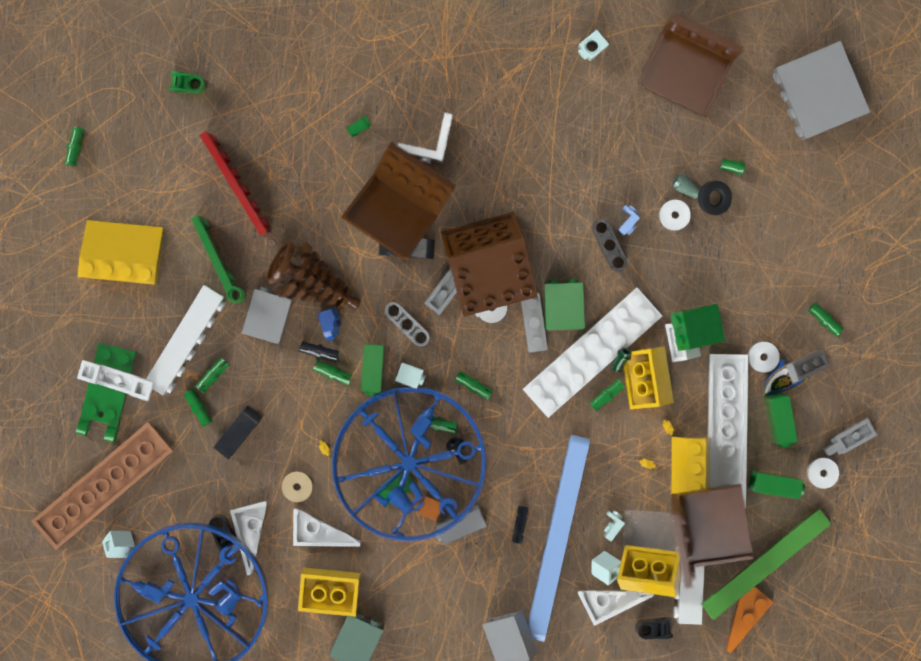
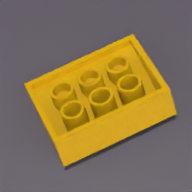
(121, 252)

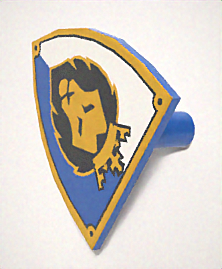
(780, 381)

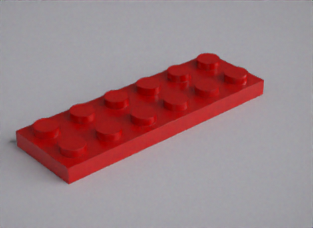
(232, 176)

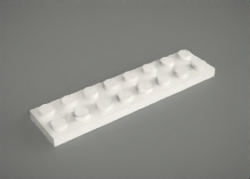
(592, 352)
(728, 419)

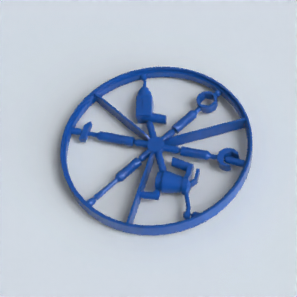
(398, 496)
(191, 599)

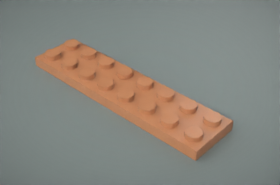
(102, 485)

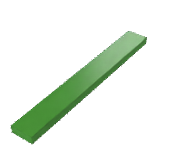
(765, 564)

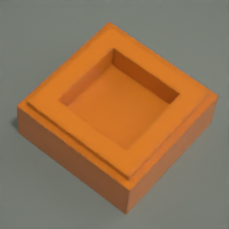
(431, 508)

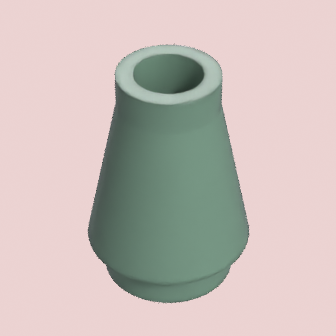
(685, 185)

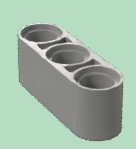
(397, 320)

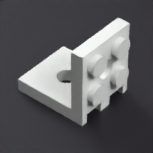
(427, 155)

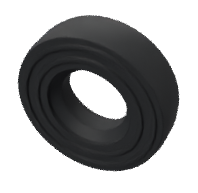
(704, 193)

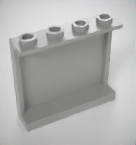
(820, 91)

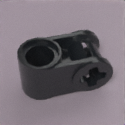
(220, 540)
(659, 628)

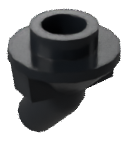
(452, 445)

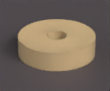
(289, 490)

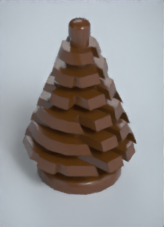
(308, 279)

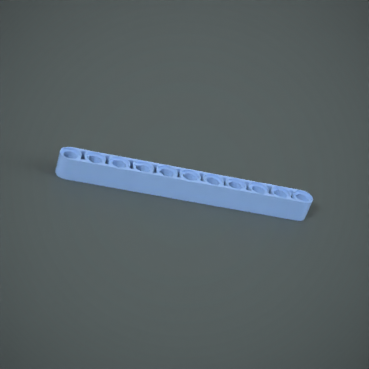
(558, 536)

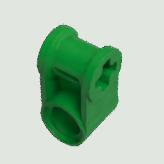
(183, 82)

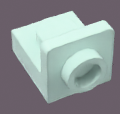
(613, 528)

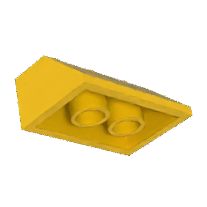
(648, 378)
(690, 464)
(650, 571)
(329, 591)

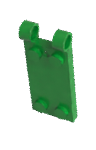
(226, 276)
(105, 399)

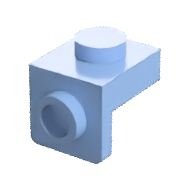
(628, 226)

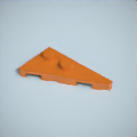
(746, 615)

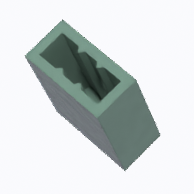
(356, 639)

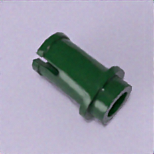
(623, 356)

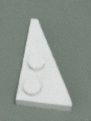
(248, 528)
(314, 532)
(606, 604)

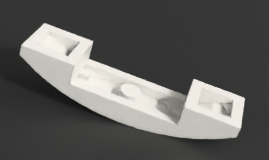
(115, 379)

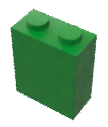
(564, 305)
(697, 327)
(372, 369)
(780, 420)
(776, 484)

